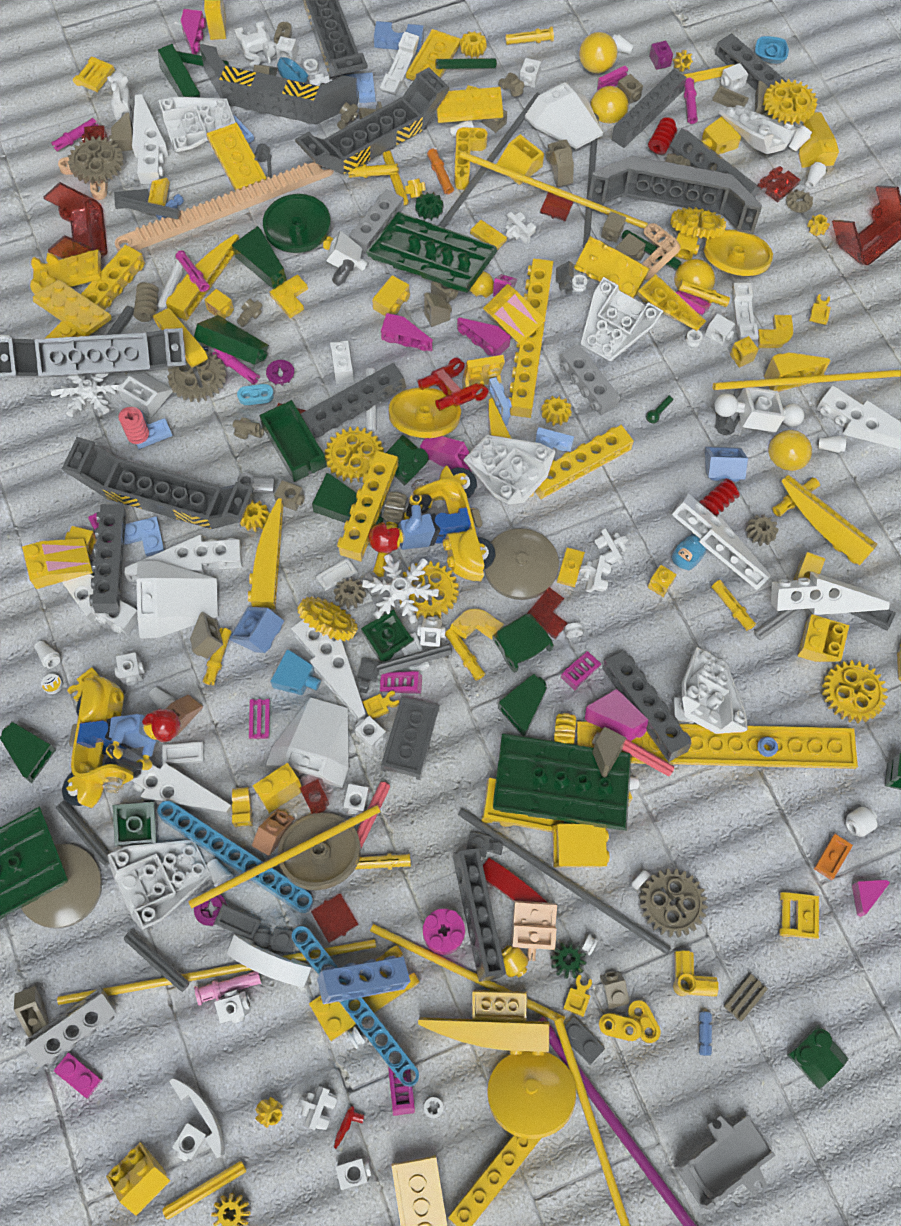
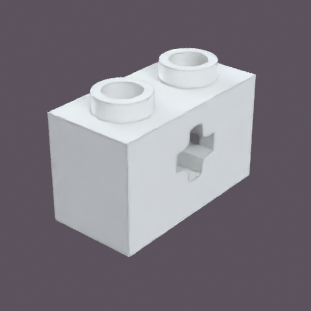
(342, 362)

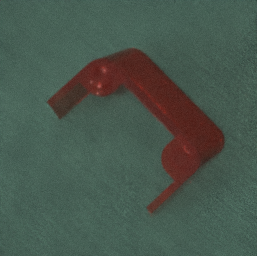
(86, 222)
(879, 235)

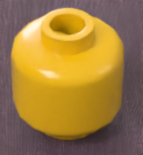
(514, 961)

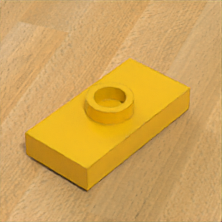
(159, 191)
(488, 234)
(570, 567)

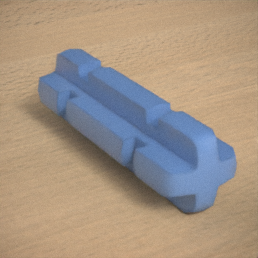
(177, 200)
(705, 1033)

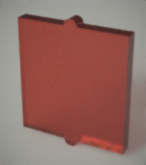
(556, 207)
(334, 918)

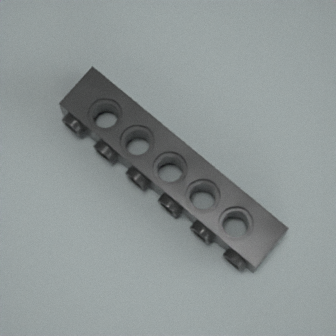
(734, 51)
(648, 108)
(685, 138)
(358, 392)
(110, 601)
(669, 746)
(479, 915)

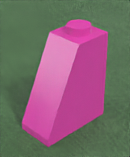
(446, 452)
(618, 715)

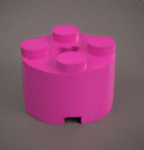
(450, 921)

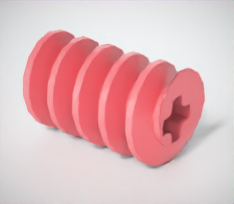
(134, 425)

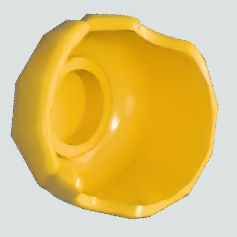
(483, 285)

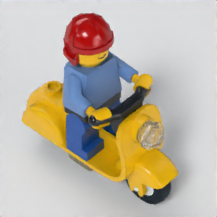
(456, 530)
(104, 731)

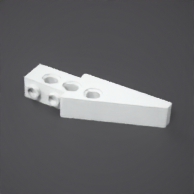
(147, 143)
(883, 427)
(721, 541)
(194, 562)
(841, 599)
(122, 623)
(338, 680)
(186, 791)

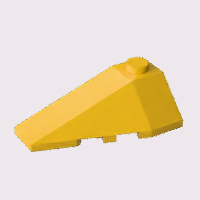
(822, 144)
(666, 299)

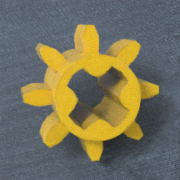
(678, 60)
(415, 188)
(818, 225)
(268, 1112)

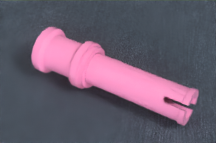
(217, 989)

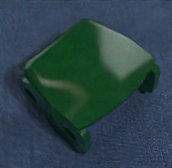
(522, 640)

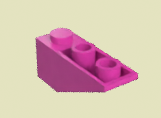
(192, 26)
(401, 331)
(487, 336)

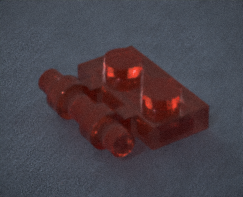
(782, 186)

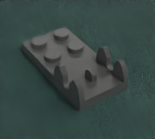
(410, 737)

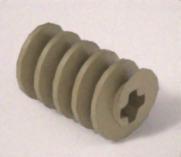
(145, 301)

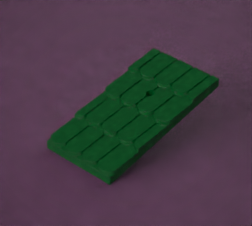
(432, 252)
(561, 783)
(27, 862)

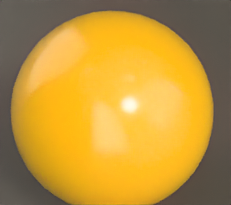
(598, 52)
(610, 104)
(696, 272)
(790, 450)

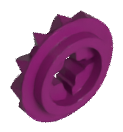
(286, 368)
(204, 917)

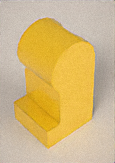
(241, 807)

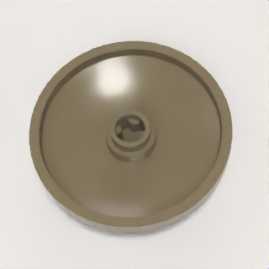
(522, 564)
(324, 863)
(75, 898)

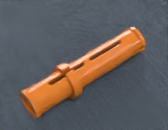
(438, 166)

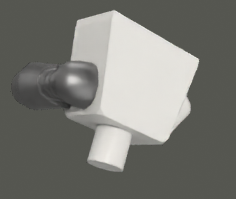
(343, 254)

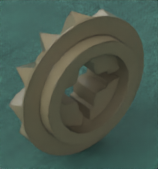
(800, 206)

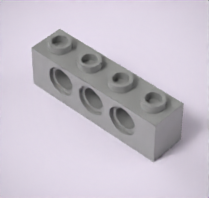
(376, 219)
(588, 371)
(47, 1054)

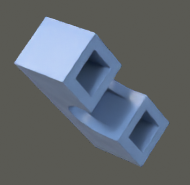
(388, 39)

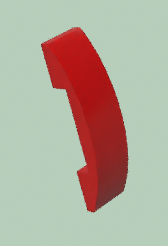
(509, 884)

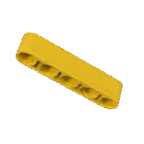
(193, 350)

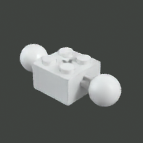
(759, 409)

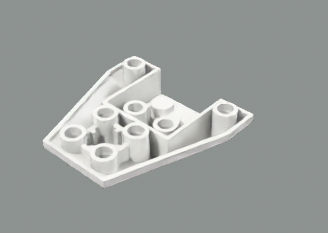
(565, 115)
(191, 118)
(759, 130)
(616, 321)
(510, 466)
(172, 598)
(711, 695)
(315, 743)
(157, 878)

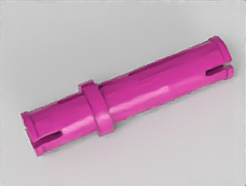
(690, 96)
(73, 135)
(199, 280)
(236, 365)

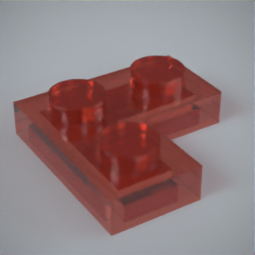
(544, 613)

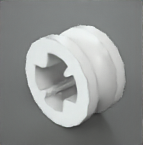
(311, 62)
(579, 278)
(694, 343)
(573, 630)
(589, 944)
(355, 1037)
(427, 1105)

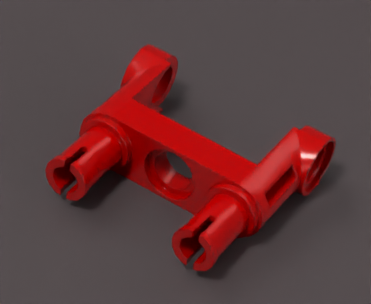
(454, 395)

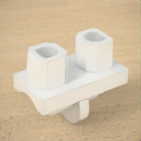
(518, 229)
(605, 540)
(592, 574)
(314, 1117)

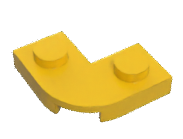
(779, 335)
(476, 619)

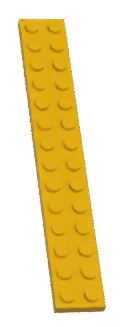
(796, 746)

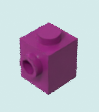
(661, 55)

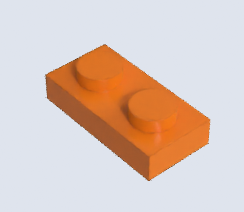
(833, 857)

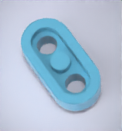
(255, 394)

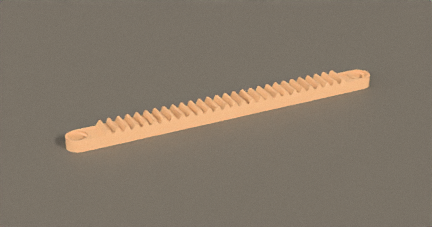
(223, 206)

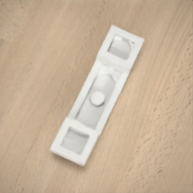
(401, 64)
(743, 311)
(268, 963)
(214, 1140)

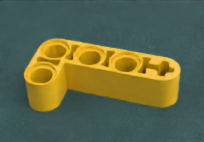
(467, 140)

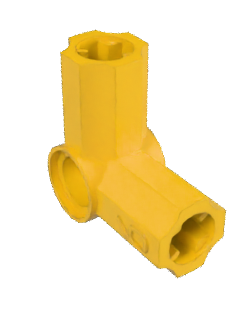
(697, 984)

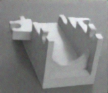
(725, 1162)

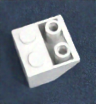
(144, 393)

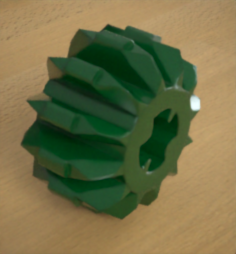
(429, 206)
(562, 954)

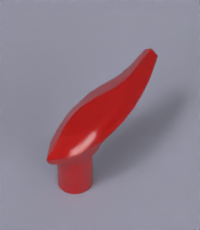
(345, 1125)

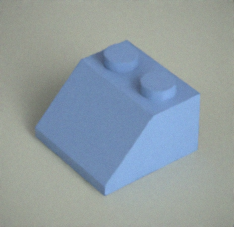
(725, 463)
(257, 629)

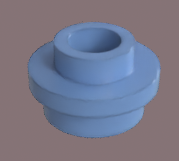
(767, 741)

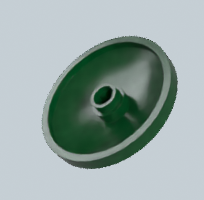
(296, 223)

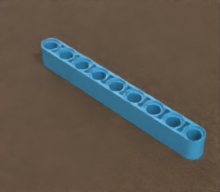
(227, 850)
(359, 1015)

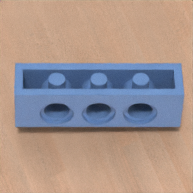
(333, 991)

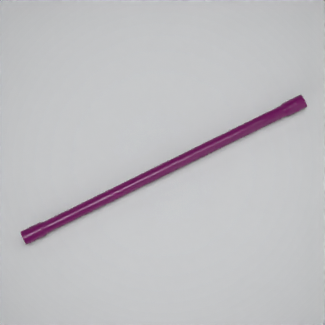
(625, 1137)

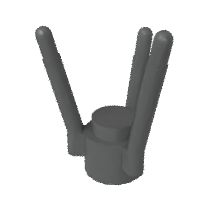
(262, 154)
(726, 425)

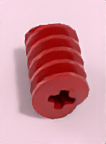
(663, 136)
(720, 497)

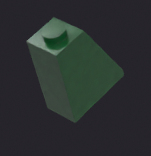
(523, 703)
(26, 750)

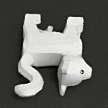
(255, 43)
(121, 95)

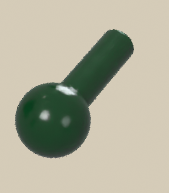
(653, 416)

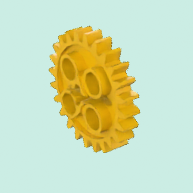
(790, 101)
(698, 222)
(341, 446)
(447, 589)
(327, 618)
(848, 705)

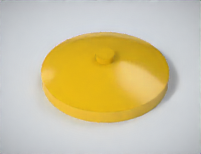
(739, 253)
(417, 415)
(531, 1094)

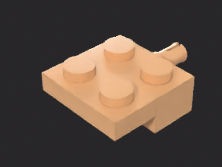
(534, 926)

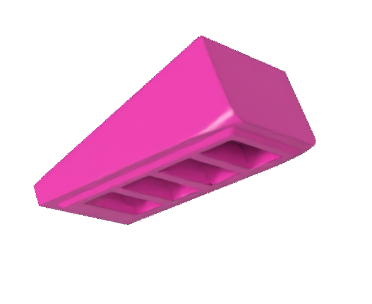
(570, 680)
(409, 689)
(404, 1108)

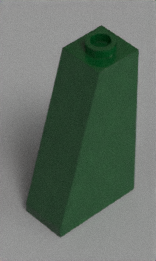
(176, 72)
(259, 257)
(231, 340)
(336, 499)

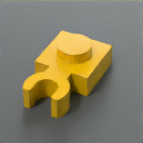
(820, 311)
(90, 673)
(378, 706)
(577, 999)

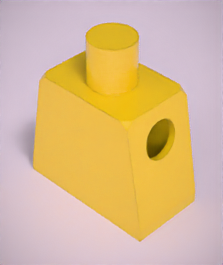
(721, 136)
(808, 564)

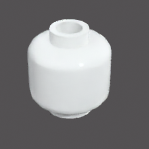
(861, 821)

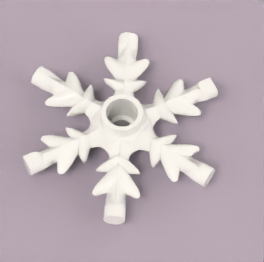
(87, 391)
(400, 583)

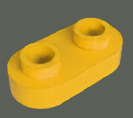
(646, 1019)
(620, 1025)

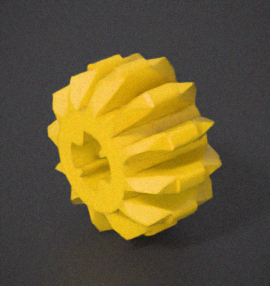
(473, 44)
(556, 410)
(255, 516)
(565, 728)
(231, 1204)

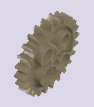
(95, 160)
(181, 381)
(687, 891)

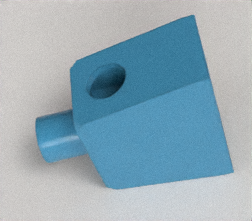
(294, 675)

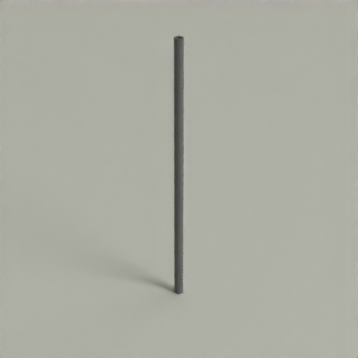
(491, 158)
(592, 164)
(565, 882)

